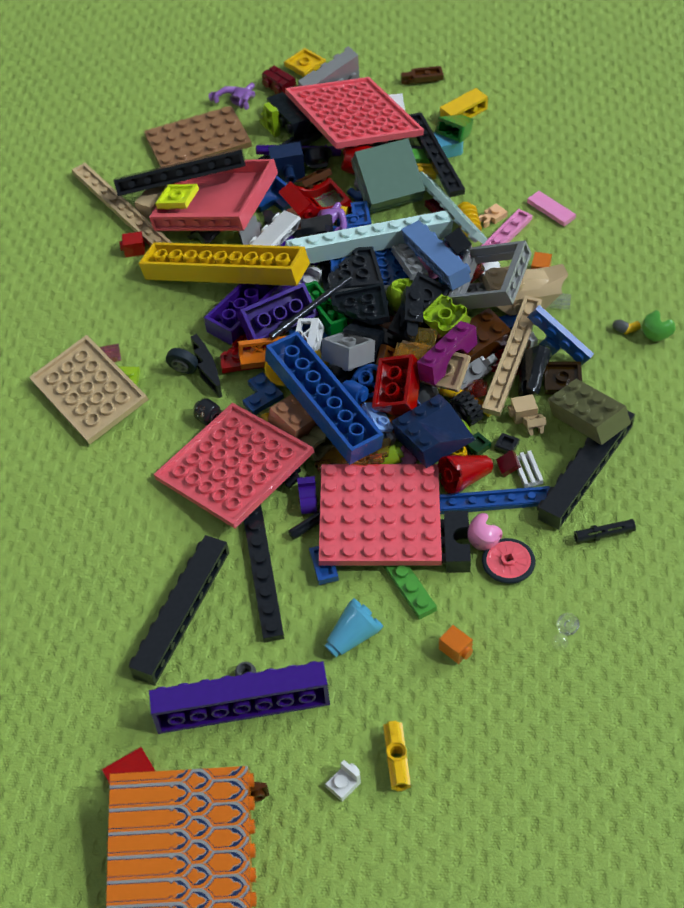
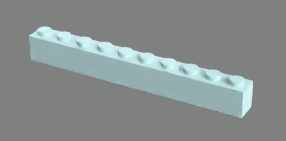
(379, 235)

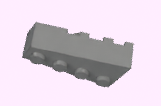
(340, 68)

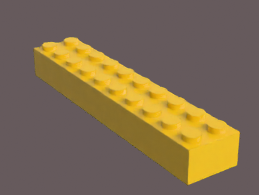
(225, 263)

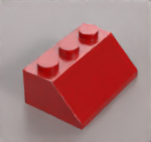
(396, 385)

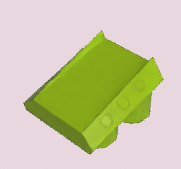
(445, 315)

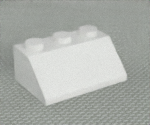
(278, 231)

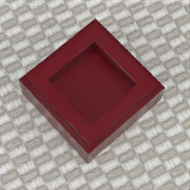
(508, 463)

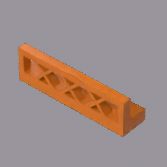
(256, 355)

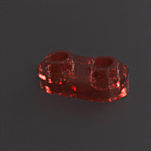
(478, 388)

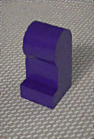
(307, 495)

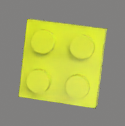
(177, 196)

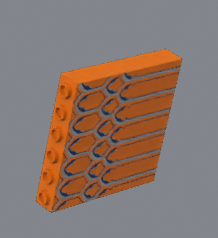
(181, 839)

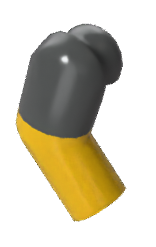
(626, 328)

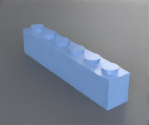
(436, 255)

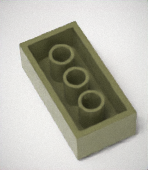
(589, 411)

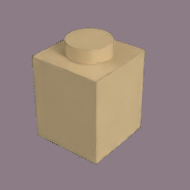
(522, 407)

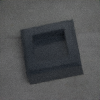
(506, 443)

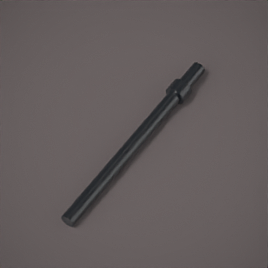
(285, 326)

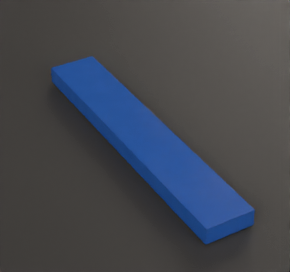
(493, 499)

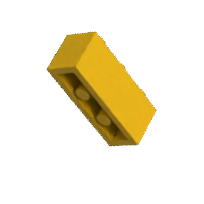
(468, 104)

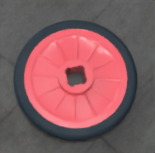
(514, 571)

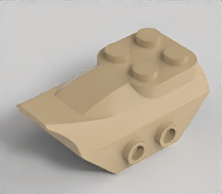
(537, 283)

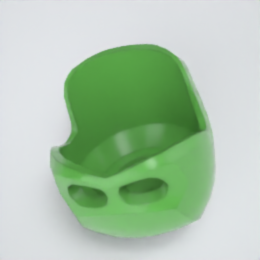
(655, 329)

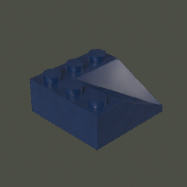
(432, 431)

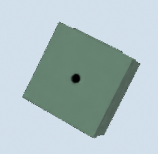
(388, 175)

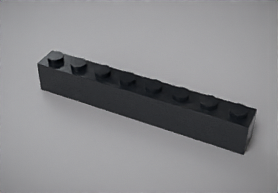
(180, 172)
(578, 478)
(179, 610)

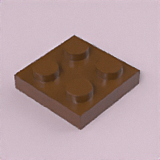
(309, 180)

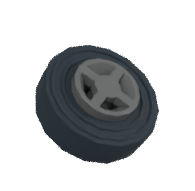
(182, 360)

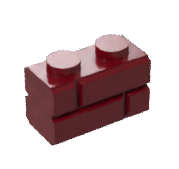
(277, 79)

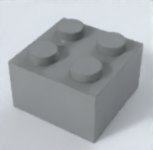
(348, 350)

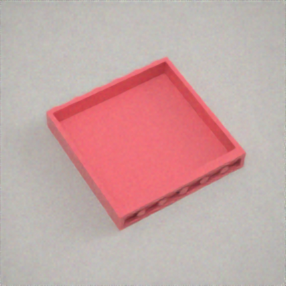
(223, 200)

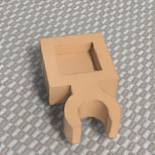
(493, 214)

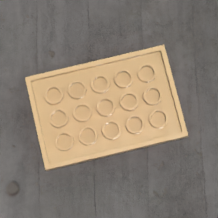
(88, 389)

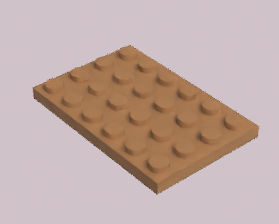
(197, 137)

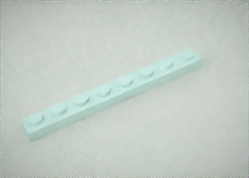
(453, 210)

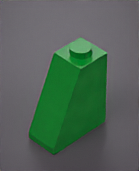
(454, 127)

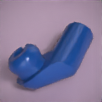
(356, 195)

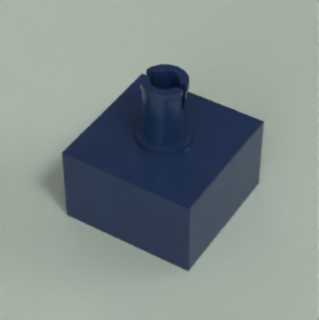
(288, 161)

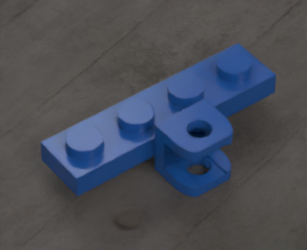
(558, 336)

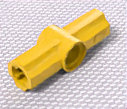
(397, 766)

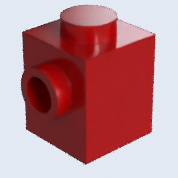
(132, 244)

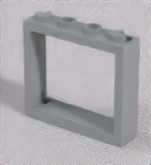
(515, 251)

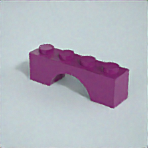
(434, 363)

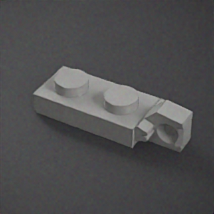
(478, 369)

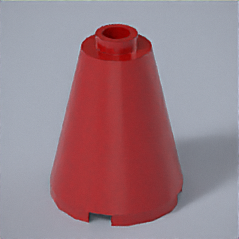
(463, 471)

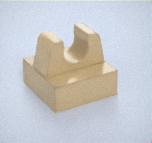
(534, 421)

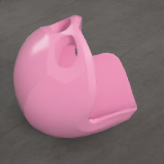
(483, 535)

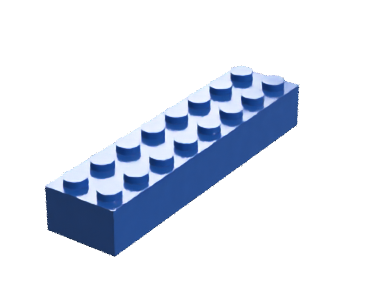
(324, 397)

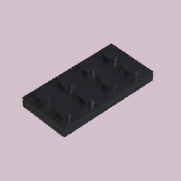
(432, 291)

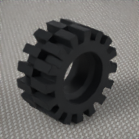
(467, 407)

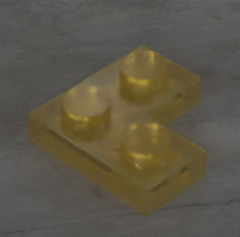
(423, 343)

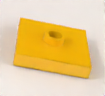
(304, 62)

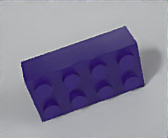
(265, 316)

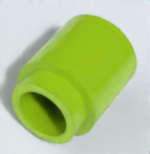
(395, 455)

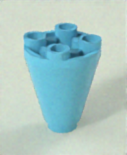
(352, 628)

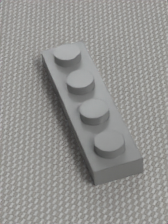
(408, 260)

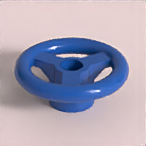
(363, 373)

